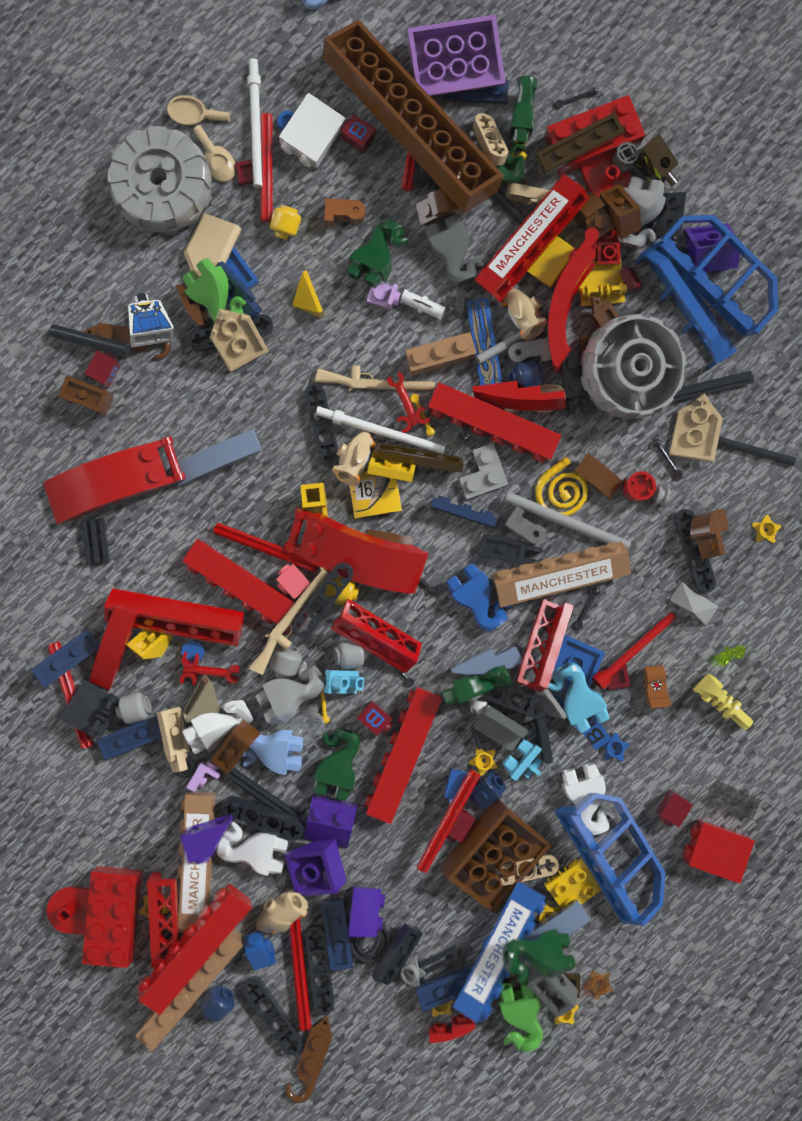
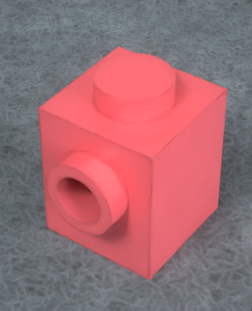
(292, 581)

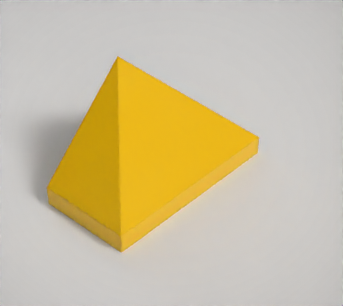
(306, 297)
(150, 644)

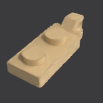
(173, 739)

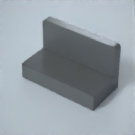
(500, 728)

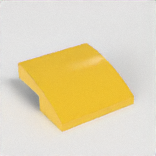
(551, 262)

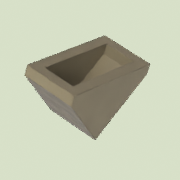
(202, 700)

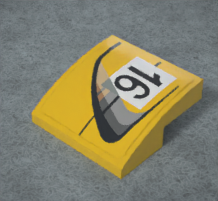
(375, 496)

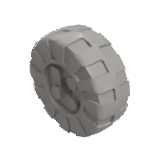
(156, 157)
(610, 370)

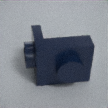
(488, 790)

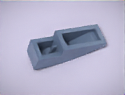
(487, 659)

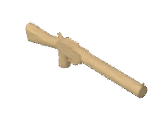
(356, 383)
(276, 636)

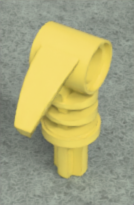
(711, 689)

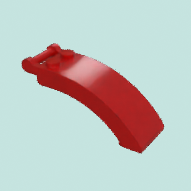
(571, 279)
(111, 480)
(373, 559)

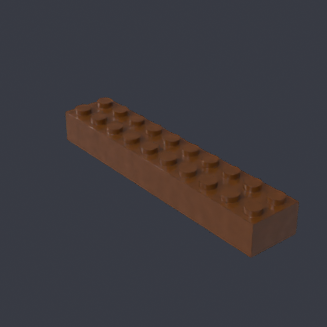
(411, 116)

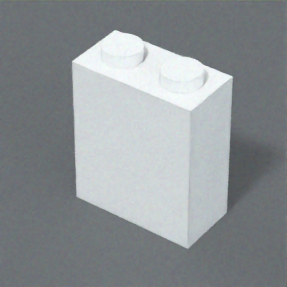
(311, 131)

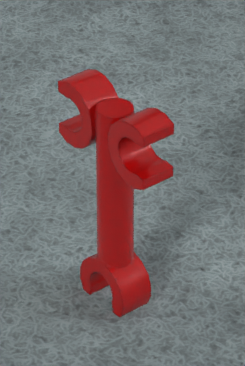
(412, 418)
(192, 668)

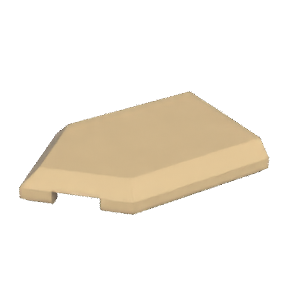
(212, 240)
(236, 339)
(696, 431)

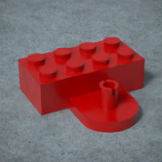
(596, 165)
(102, 913)

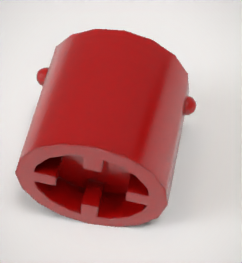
(639, 486)

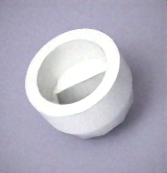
(478, 706)

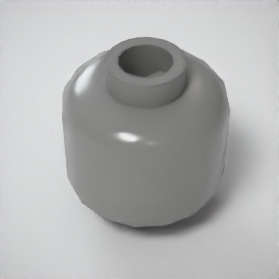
(349, 655)
(286, 662)
(133, 708)

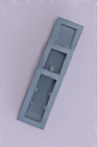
(219, 456)
(565, 921)

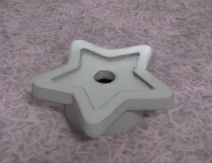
(410, 978)

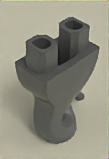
(451, 248)

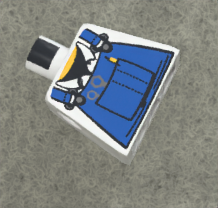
(148, 322)

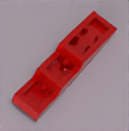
(511, 397)
(113, 647)

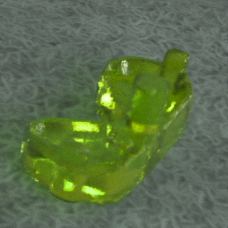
(724, 657)

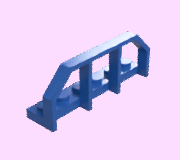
(712, 292)
(691, 306)
(602, 872)

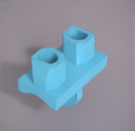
(343, 682)
(516, 768)

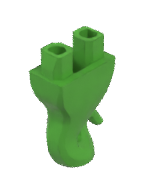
(211, 288)
(521, 1011)

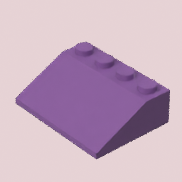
(456, 55)

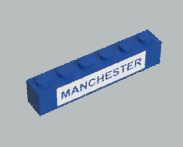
(489, 971)

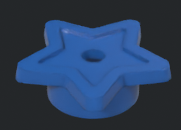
(618, 753)

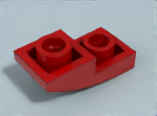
(608, 249)
(459, 1027)

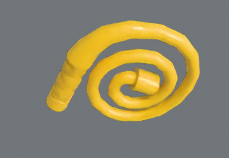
(546, 476)

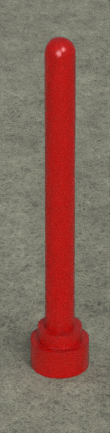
(603, 678)

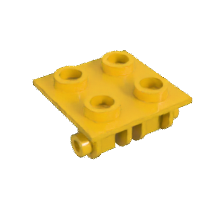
(603, 283)
(573, 884)

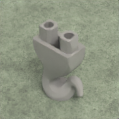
(650, 204)
(287, 694)

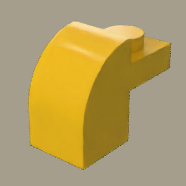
(314, 498)

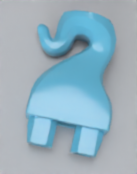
(579, 700)

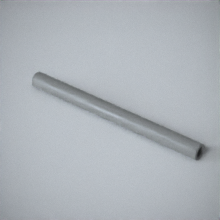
(563, 520)

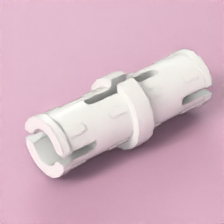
(422, 304)

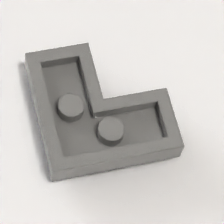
(489, 476)

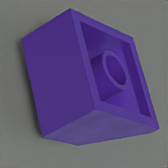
(701, 240)
(330, 820)
(203, 838)
(316, 868)
(365, 912)

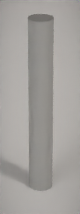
(498, 348)

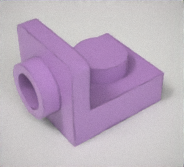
(384, 296)
(200, 777)

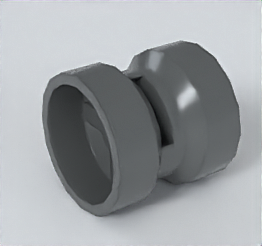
(625, 156)

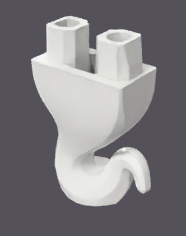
(212, 728)
(577, 789)
(254, 851)

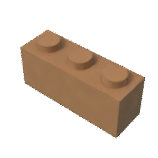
(440, 354)

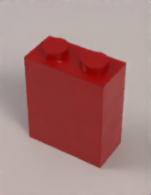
(718, 850)

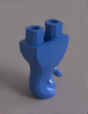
(476, 596)

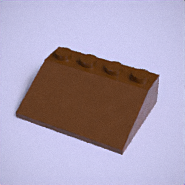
(494, 840)

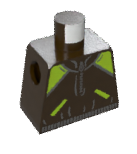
(657, 161)

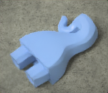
(276, 752)

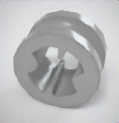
(661, 497)

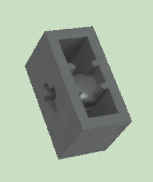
(554, 992)

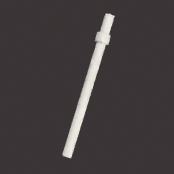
(254, 84)
(338, 417)

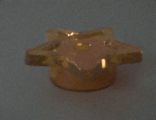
(599, 990)

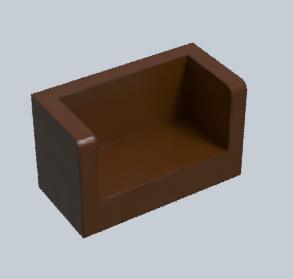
(621, 210)
(86, 395)
(235, 746)

